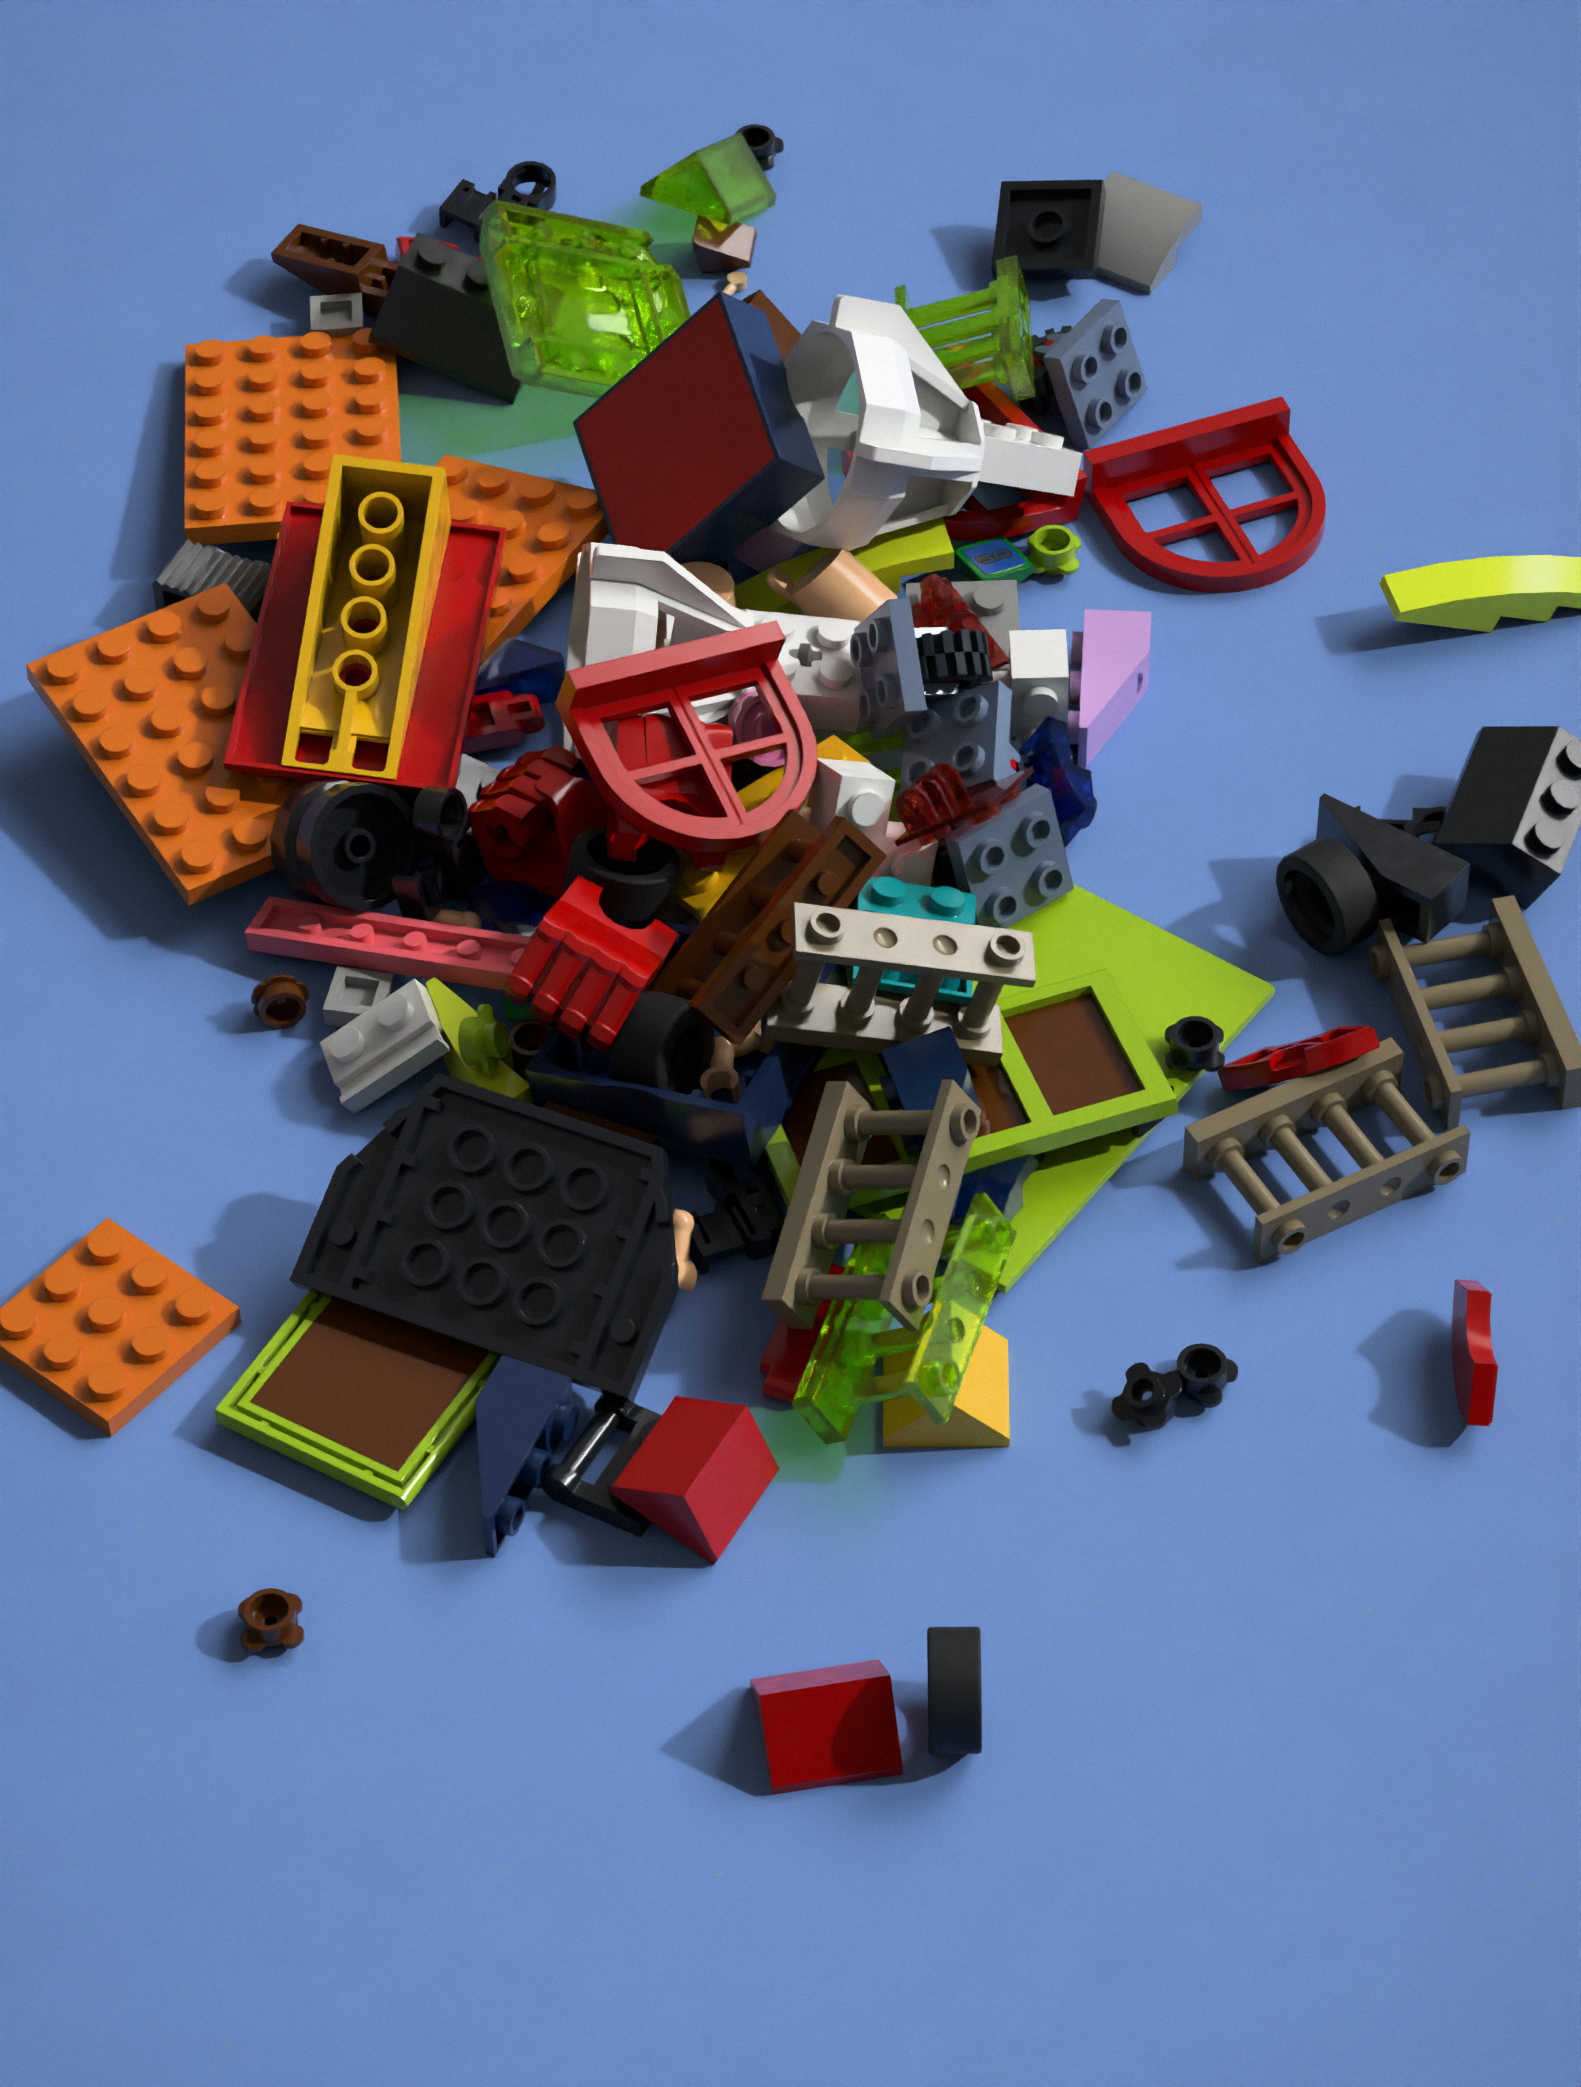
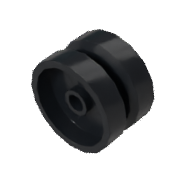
(344, 843)

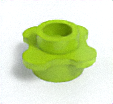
(1054, 550)
(483, 1040)

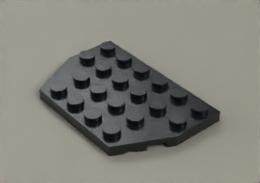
(504, 1234)

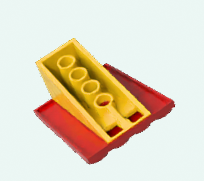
(368, 634)

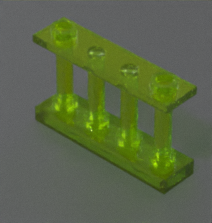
(1006, 321)
(858, 1331)

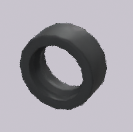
(631, 889)
(1327, 896)
(954, 1690)

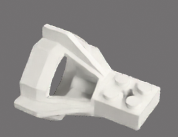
(915, 433)
(629, 588)

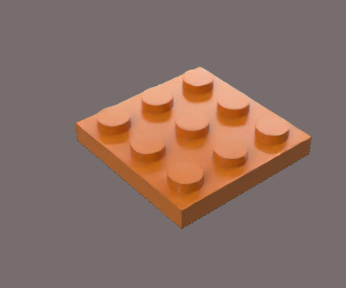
(112, 1326)

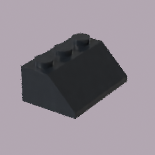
(445, 318)
(1515, 808)

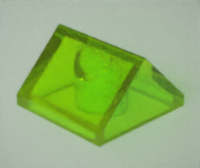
(715, 183)

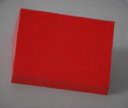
(699, 1473)
(827, 1726)

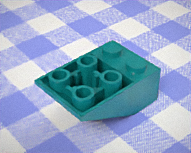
(900, 898)

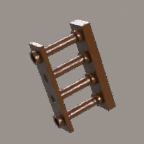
(744, 944)

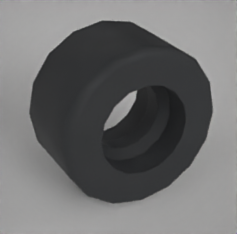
(662, 1044)

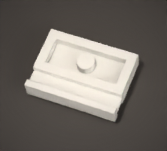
(384, 1046)

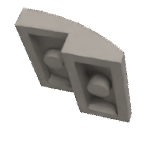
(1142, 232)

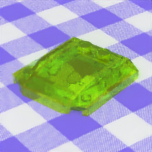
(576, 297)

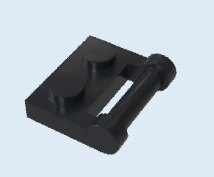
(564, 1480)

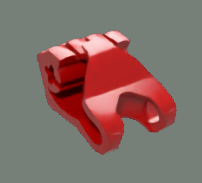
(652, 741)
(534, 817)
(587, 966)

